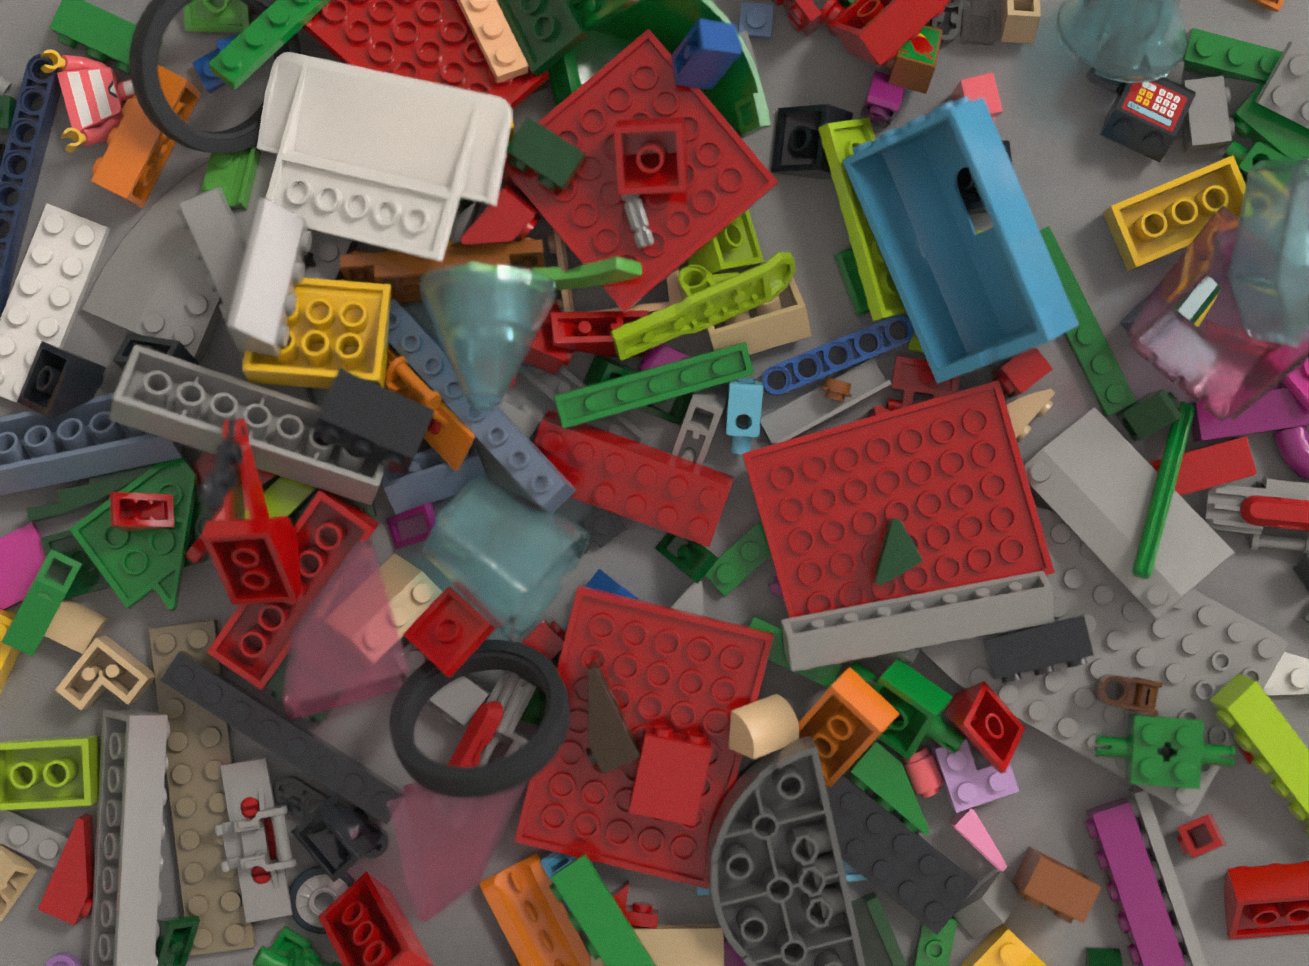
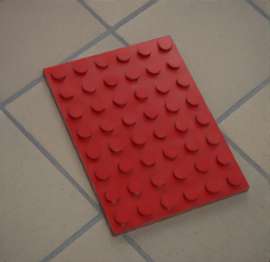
(935, 465)
(664, 672)

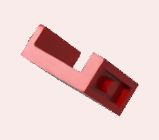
(670, 775)

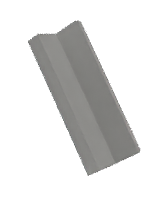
(815, 408)

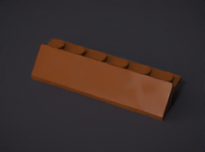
(405, 270)

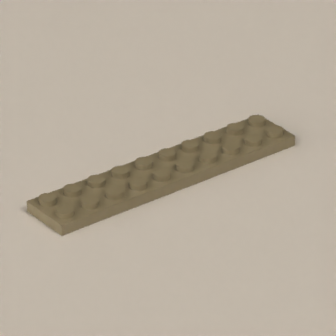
(197, 795)

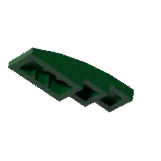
(85, 496)

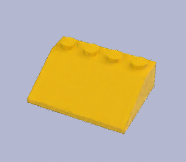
(330, 330)

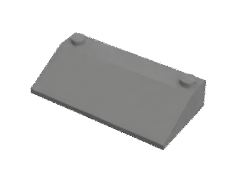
(1104, 497)

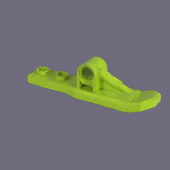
(706, 302)

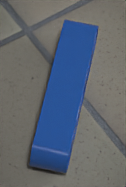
(851, 348)

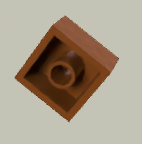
(1057, 885)

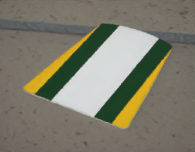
(1199, 301)

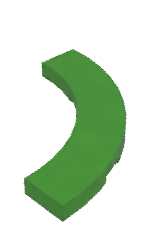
(586, 275)

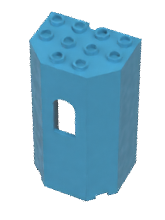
(963, 290)

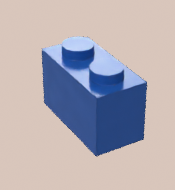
(706, 54)

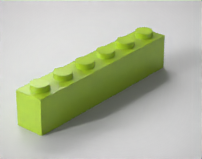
(1269, 739)

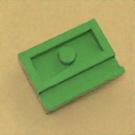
(234, 174)

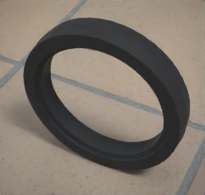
(148, 90)
(498, 775)

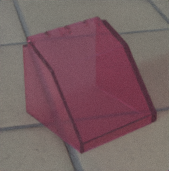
(1218, 355)
(345, 641)
(447, 842)

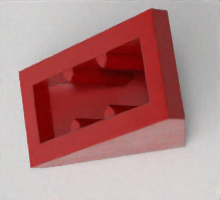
(141, 511)

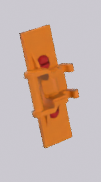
(445, 431)

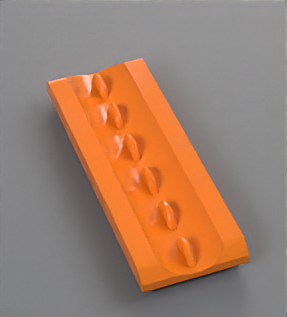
(533, 916)

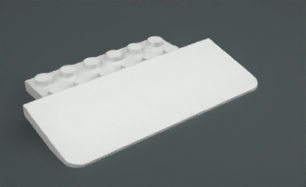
(379, 152)

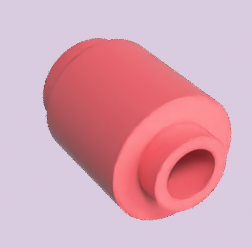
(923, 773)

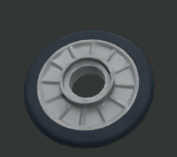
(303, 895)

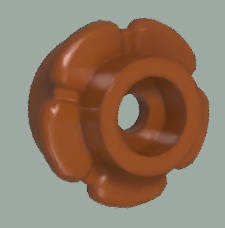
(836, 389)

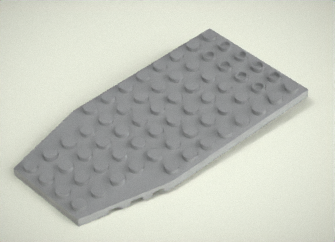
(1188, 650)

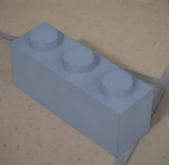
(431, 479)

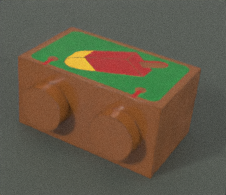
(916, 61)

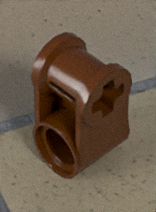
(1134, 693)

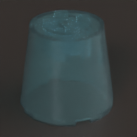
(504, 553)

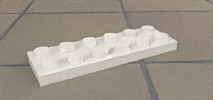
(47, 292)

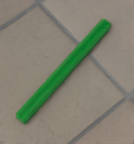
(1163, 493)

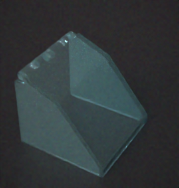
(1273, 253)

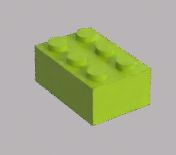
(49, 772)

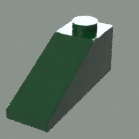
(606, 368)

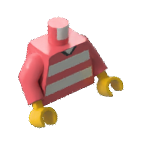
(91, 97)

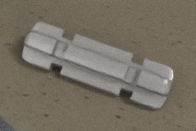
(638, 220)

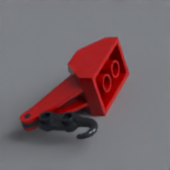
(252, 554)

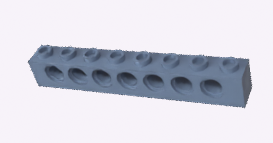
(492, 427)

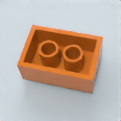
(845, 723)

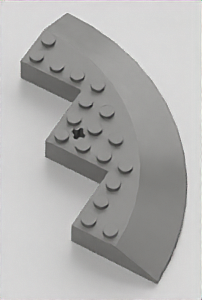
(160, 285)

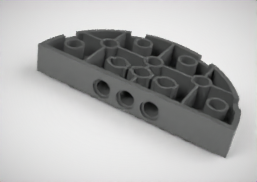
(780, 866)

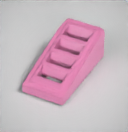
(971, 828)

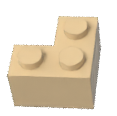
(103, 667)

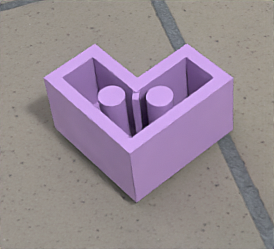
(968, 783)

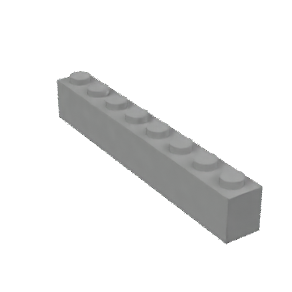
(223, 250)
(918, 620)

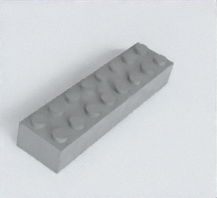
(194, 401)
(129, 838)

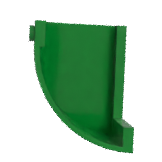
(618, 23)

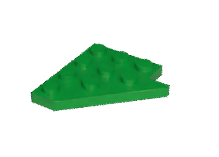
(145, 559)

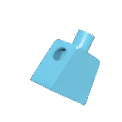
(743, 398)

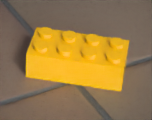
(1174, 212)

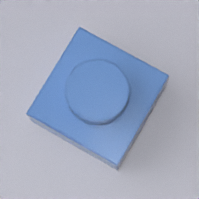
(756, 20)

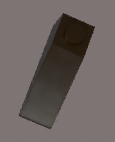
(609, 734)

